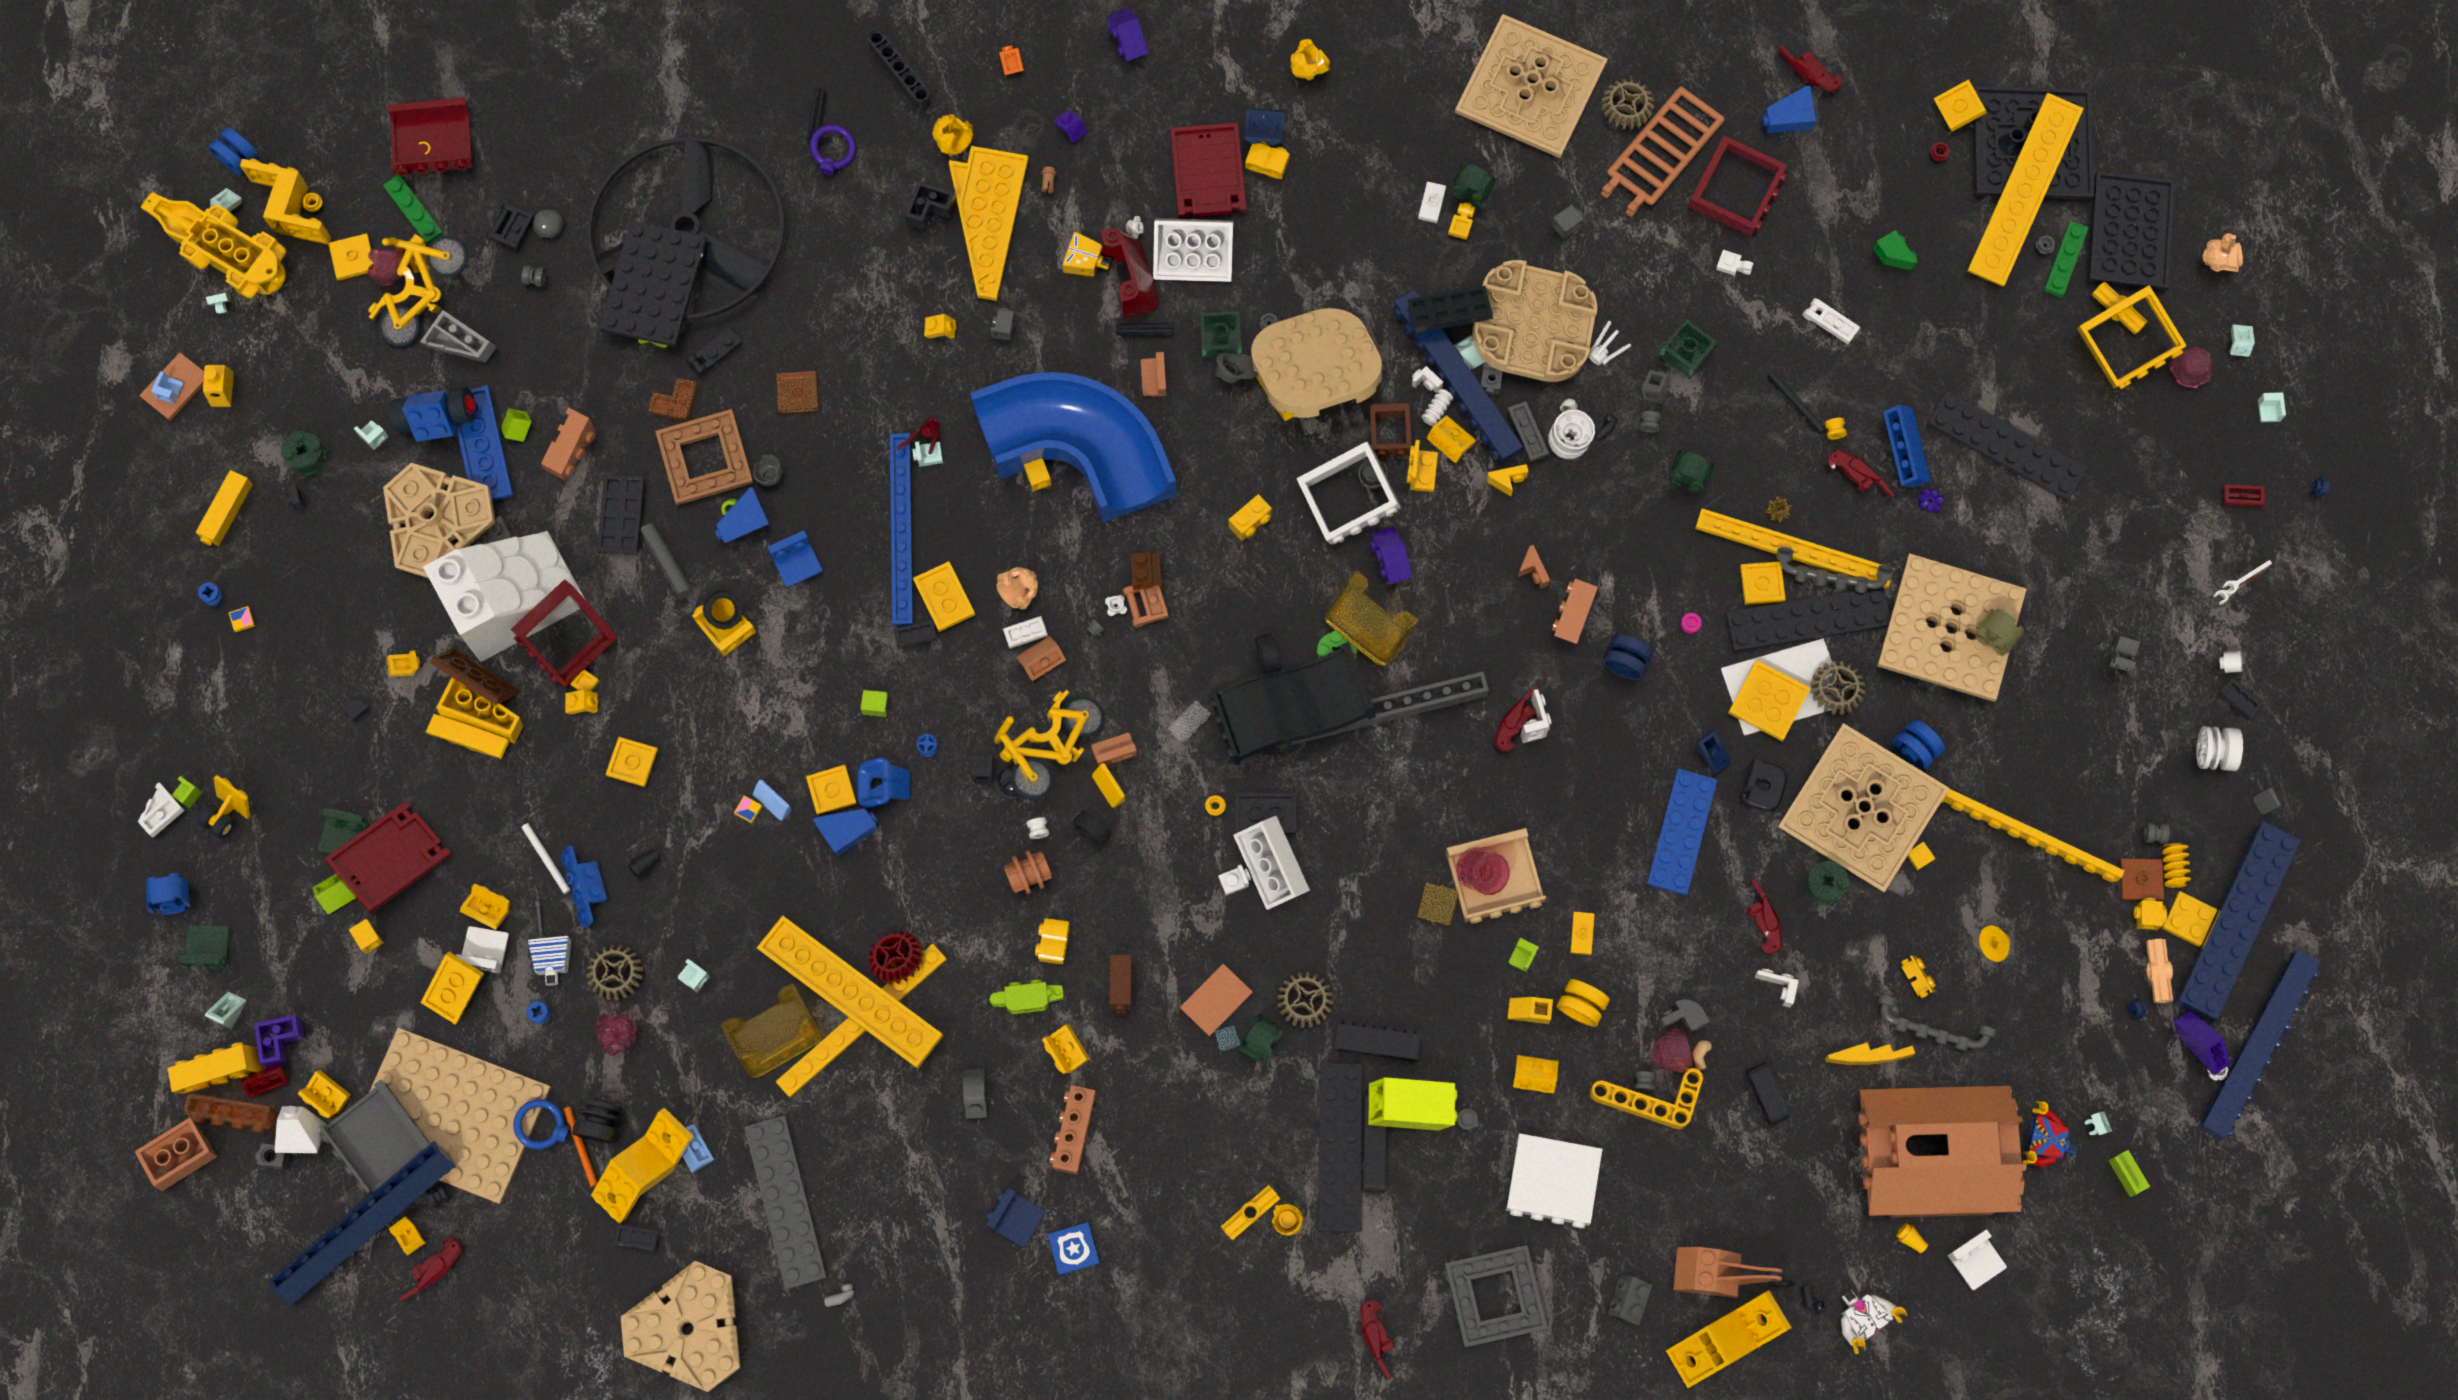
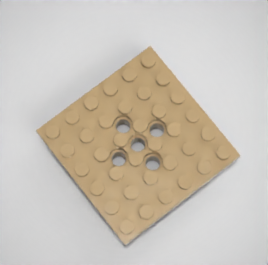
(1547, 116)
(1929, 594)
(1875, 848)

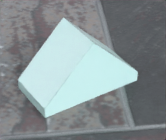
(226, 1010)

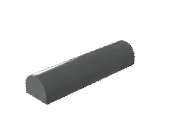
(666, 561)

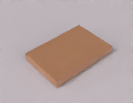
(182, 370)
(1216, 1000)

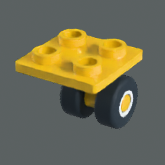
(219, 817)

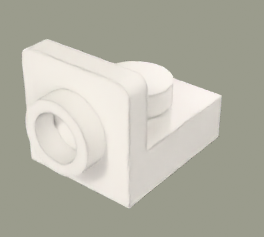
(1430, 380)
(1234, 880)

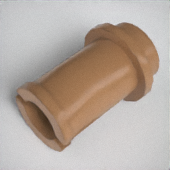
(1048, 179)

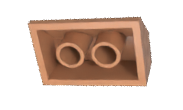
(175, 1154)

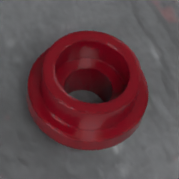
(1940, 146)

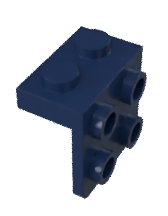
(1264, 126)
(1014, 1217)

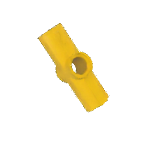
(2128, 317)
(1261, 1203)

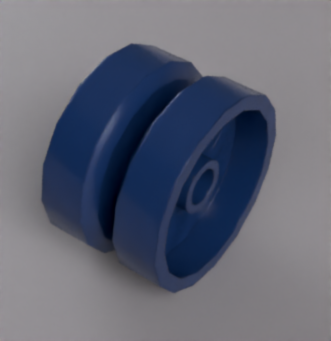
(1627, 657)

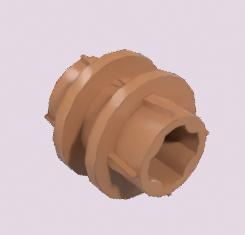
(1027, 872)

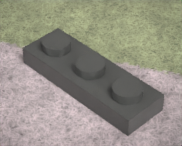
(1528, 431)

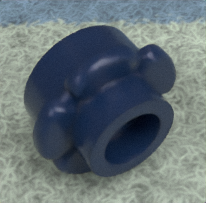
(2320, 486)
(2137, 1008)

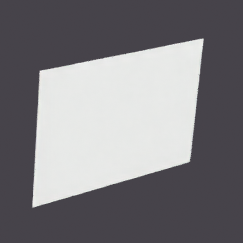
(1796, 662)

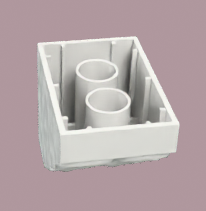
(498, 584)

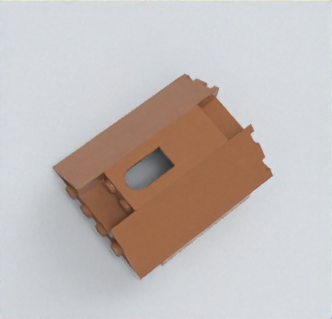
(1983, 1150)

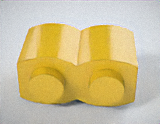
(1267, 160)
(1053, 941)

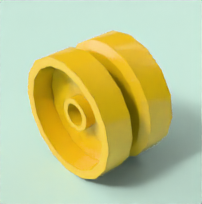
(1583, 1002)

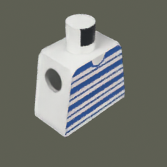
(550, 957)

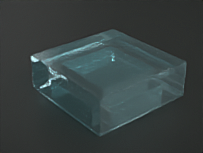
(1227, 1038)

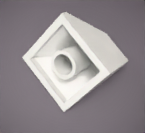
(298, 1131)

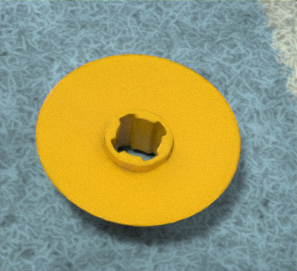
(1988, 943)

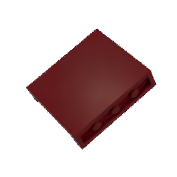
(440, 124)

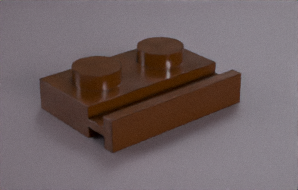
(1146, 570)

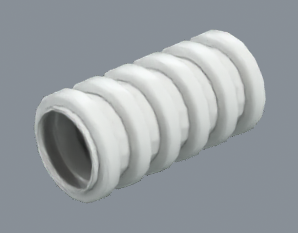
(1437, 407)

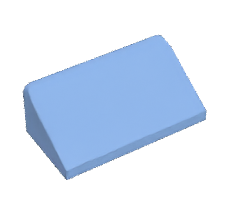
(771, 800)
(697, 1153)

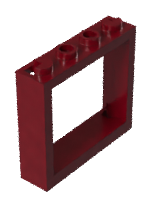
(1725, 216)
(585, 655)

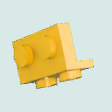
(486, 906)
(1065, 1049)
(1535, 1074)
(324, 1095)

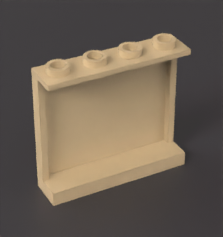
(1521, 889)

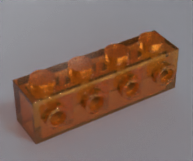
(229, 1111)

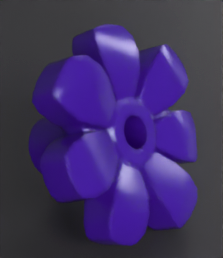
(1931, 500)

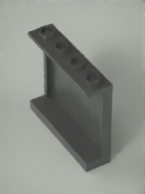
(375, 1138)

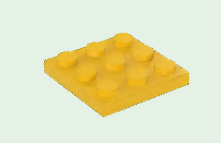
(1769, 700)

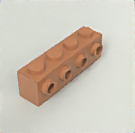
(1074, 1129)

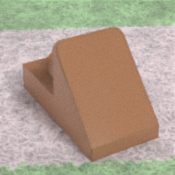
(1533, 563)

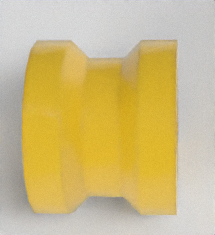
(1835, 428)

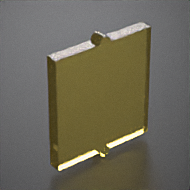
(1438, 904)

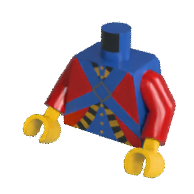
(2047, 1138)

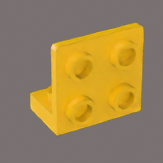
(1423, 470)

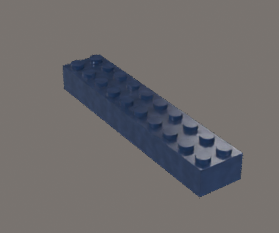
(2237, 922)

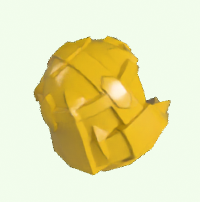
(1308, 61)
(952, 134)

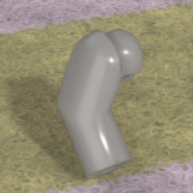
(840, 1298)

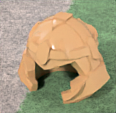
(2223, 254)
(1017, 587)

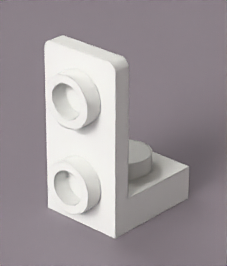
(1788, 993)

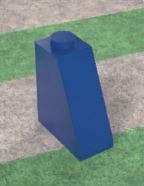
(1791, 113)
(741, 518)
(846, 828)

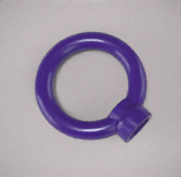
(828, 165)

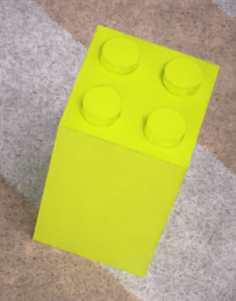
(1412, 1104)

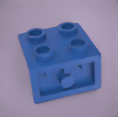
(795, 559)

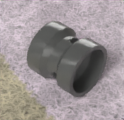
(533, 275)
(2156, 833)

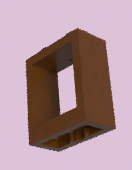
(1395, 410)
(1121, 984)

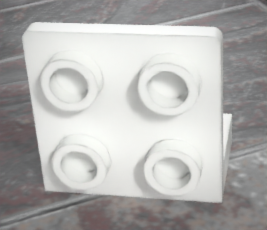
(1538, 727)
(484, 949)
(1977, 1260)

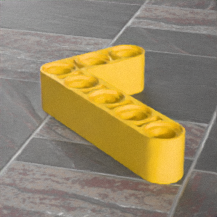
(1651, 1103)

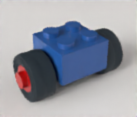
(432, 413)

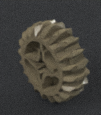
(1630, 94)
(1845, 686)
(620, 967)
(1309, 1008)

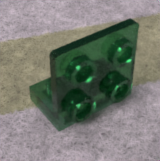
(339, 829)
(205, 947)

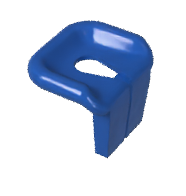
(894, 782)

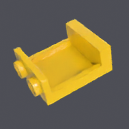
(726, 639)

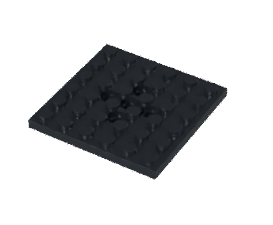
(2010, 116)

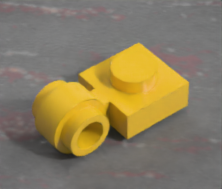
(1461, 224)

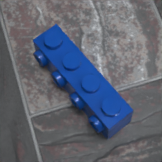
(1906, 446)

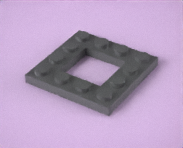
(1479, 1332)

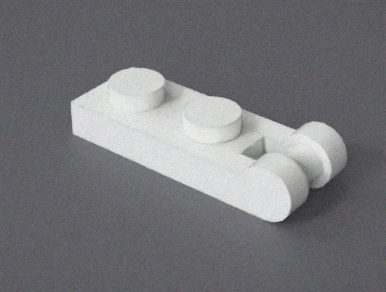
(1831, 321)

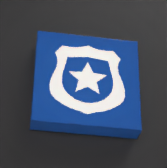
(1073, 1248)

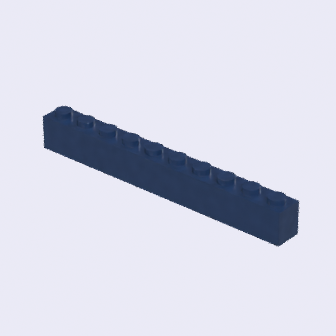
(1462, 386)
(2259, 1045)
(361, 1223)

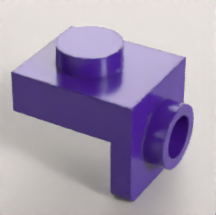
(1071, 125)

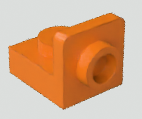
(1010, 60)

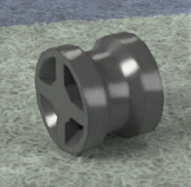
(1650, 421)
(1645, 1081)

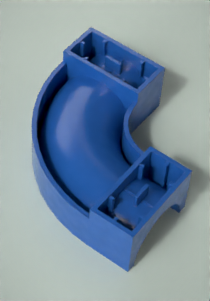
(1078, 424)

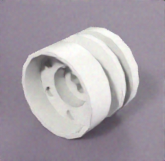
(1577, 426)
(2219, 748)

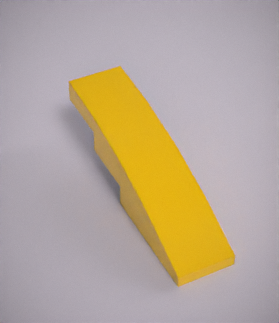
(467, 736)
(1864, 1056)

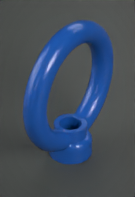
(559, 1132)

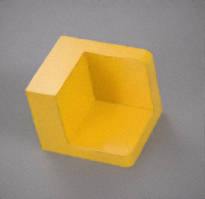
(1037, 474)
(366, 936)

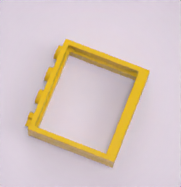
(2162, 316)

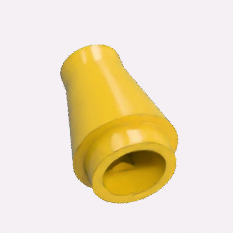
(1909, 1236)

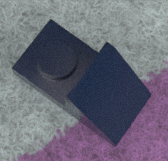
(1712, 751)

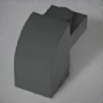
(2124, 651)
(1688, 1012)
(974, 1093)

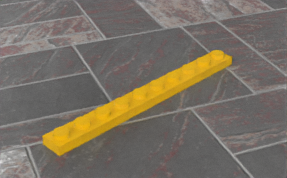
(1771, 540)
(2033, 836)
(850, 1031)

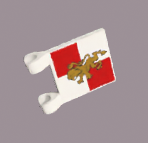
(2235, 585)

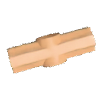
(2159, 970)

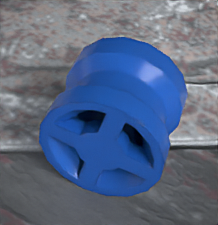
(215, 595)
(927, 740)
(542, 1015)

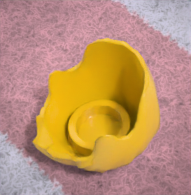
(1287, 1219)

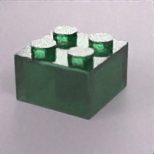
(1220, 333)
(1688, 348)

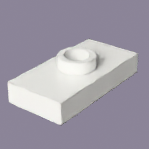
(1432, 202)
(1025, 632)

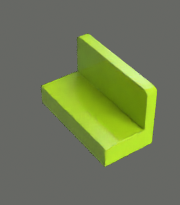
(332, 894)
(2129, 1173)

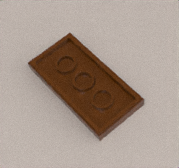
(474, 676)

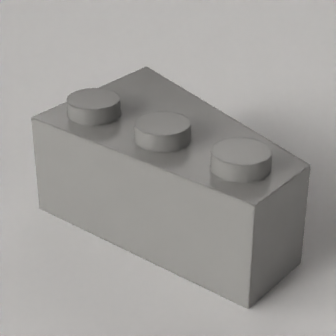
(457, 339)

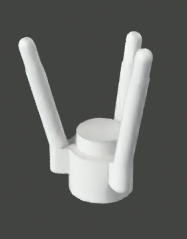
(1599, 353)

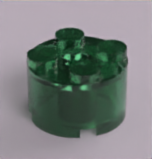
(1472, 184)
(294, 449)
(1690, 470)
(1828, 894)
(1260, 1038)

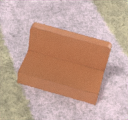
(1153, 376)
(1041, 658)
(1114, 749)

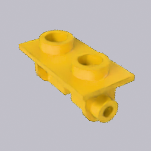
(1915, 968)

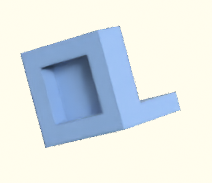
(167, 388)

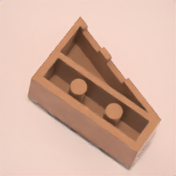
(569, 445)
(1574, 610)

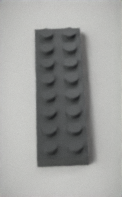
(785, 1202)

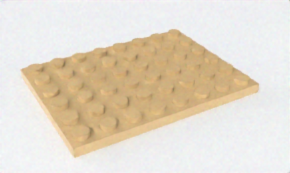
(464, 1109)

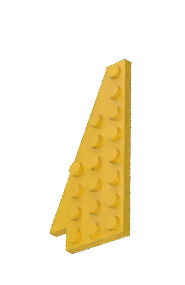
(988, 203)

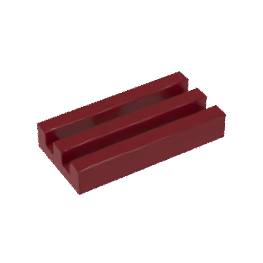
(2251, 503)
(263, 1077)

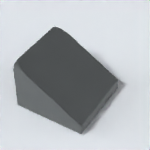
(2267, 801)

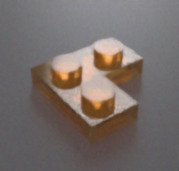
(678, 404)

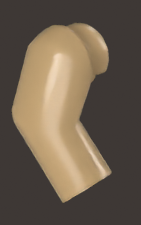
(1699, 1052)

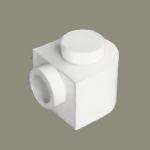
(2231, 661)

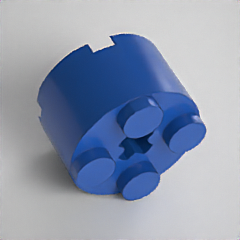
(167, 894)

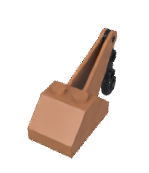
(1718, 1272)

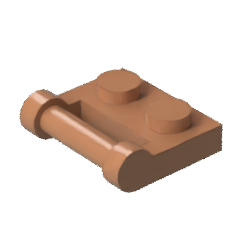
(1153, 605)

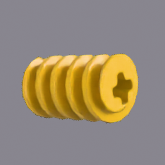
(2175, 865)

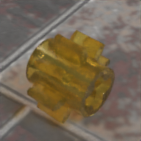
(1778, 514)

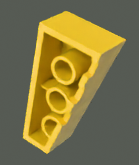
(472, 709)
(214, 1068)

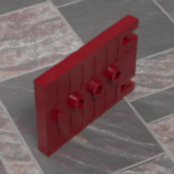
(1208, 169)
(387, 857)

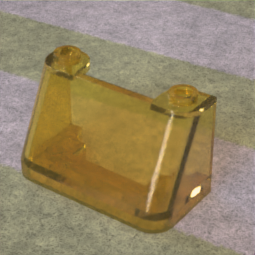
(1368, 624)
(773, 1034)

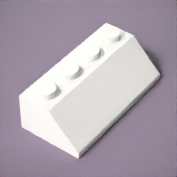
(1271, 862)

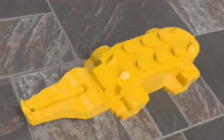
(212, 239)

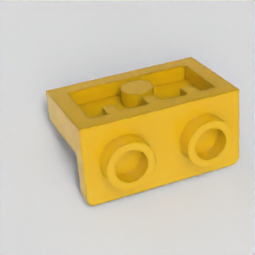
(1450, 438)

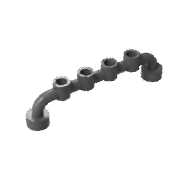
(1841, 580)
(1941, 1037)

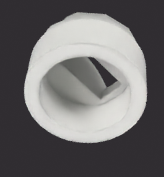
(1568, 404)

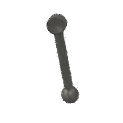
(538, 908)

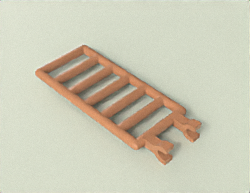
(1642, 196)

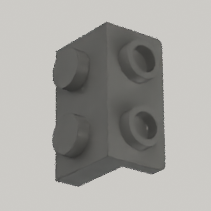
(1630, 1299)

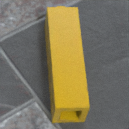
(224, 508)

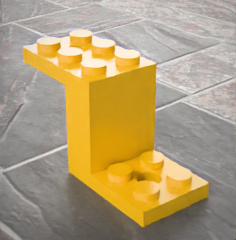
(285, 201)
(642, 1165)
(1728, 1339)

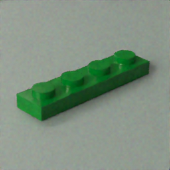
(413, 209)
(2066, 259)

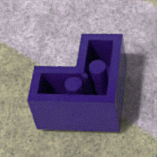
(1127, 31)
(1392, 554)
(272, 1036)

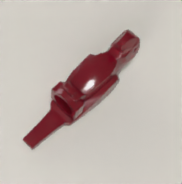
(1812, 71)
(1857, 471)
(1513, 722)
(1766, 922)
(434, 1267)
(1375, 1333)

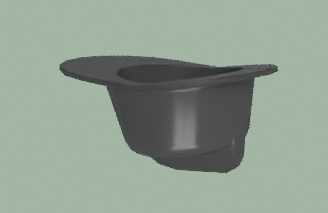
(1234, 367)

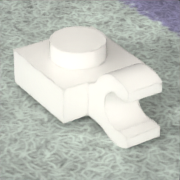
(1730, 263)

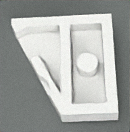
(159, 811)

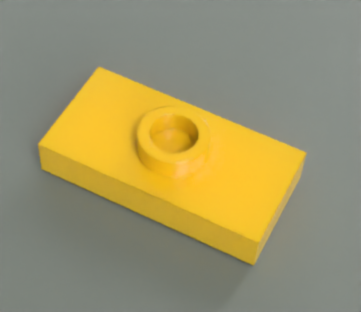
(1582, 933)

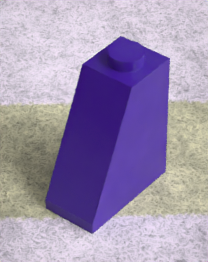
(2203, 1042)

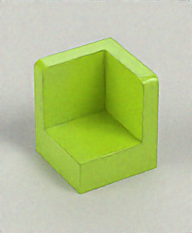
(516, 425)
(874, 703)
(186, 793)
(1523, 955)

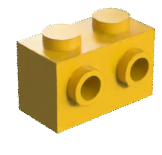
(1250, 517)

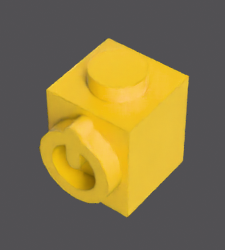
(2150, 914)

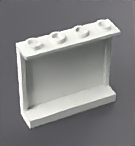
(1554, 1180)

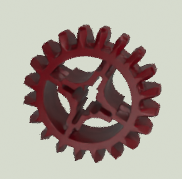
(896, 967)

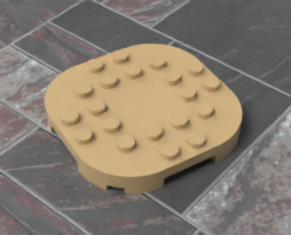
(1538, 322)
(1316, 361)

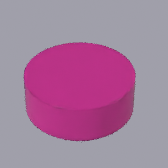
(1691, 623)

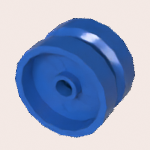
(232, 150)
(1918, 744)

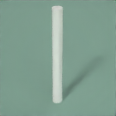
(546, 858)

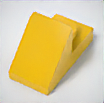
(1502, 478)

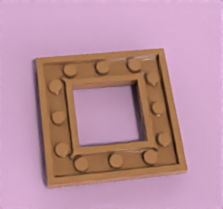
(687, 489)

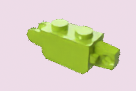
(1027, 997)

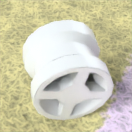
(1037, 828)

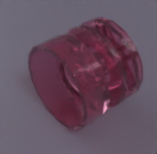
(1492, 871)

